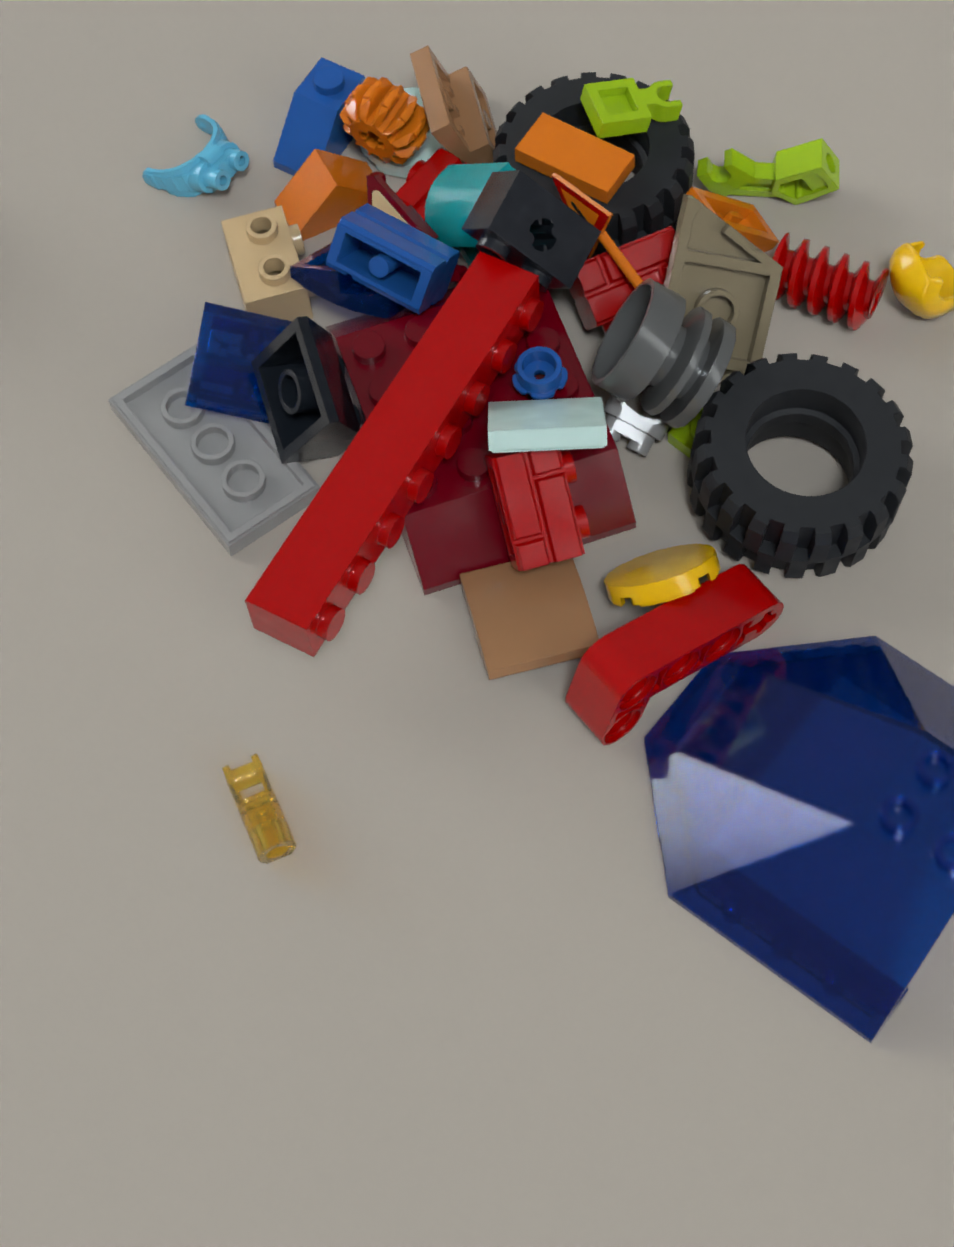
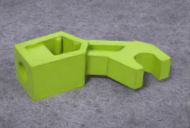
(794, 174)

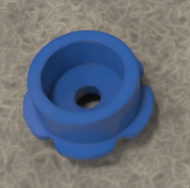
(539, 361)

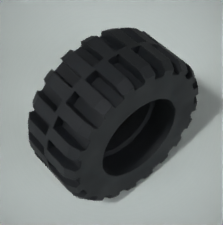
(661, 158)
(810, 403)

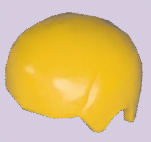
(922, 283)

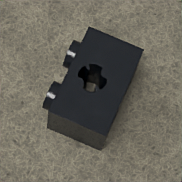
(530, 229)

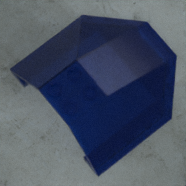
(813, 815)

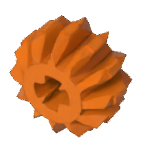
(385, 120)

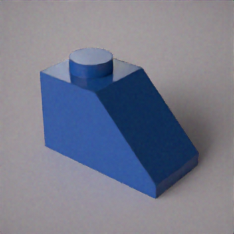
(315, 117)

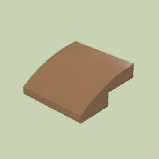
(455, 108)
(528, 616)

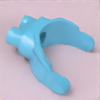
(207, 170)

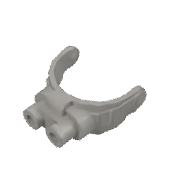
(637, 428)

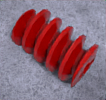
(828, 284)

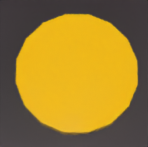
(662, 575)

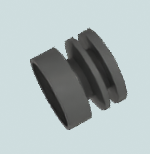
(664, 353)

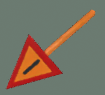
(599, 218)

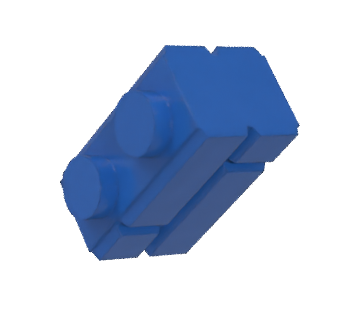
(392, 258)

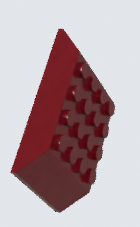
(459, 519)

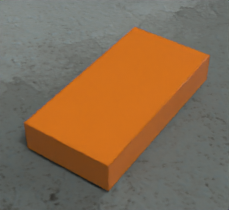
(576, 156)

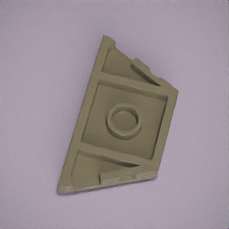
(724, 275)

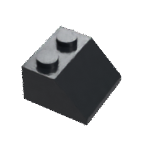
(306, 393)

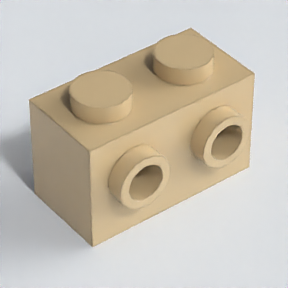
(261, 258)

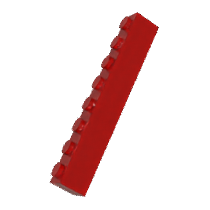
(395, 456)

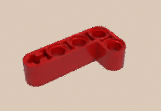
(665, 647)

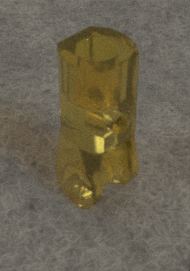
(260, 812)

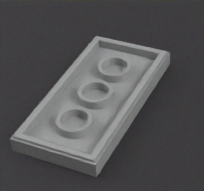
(213, 459)

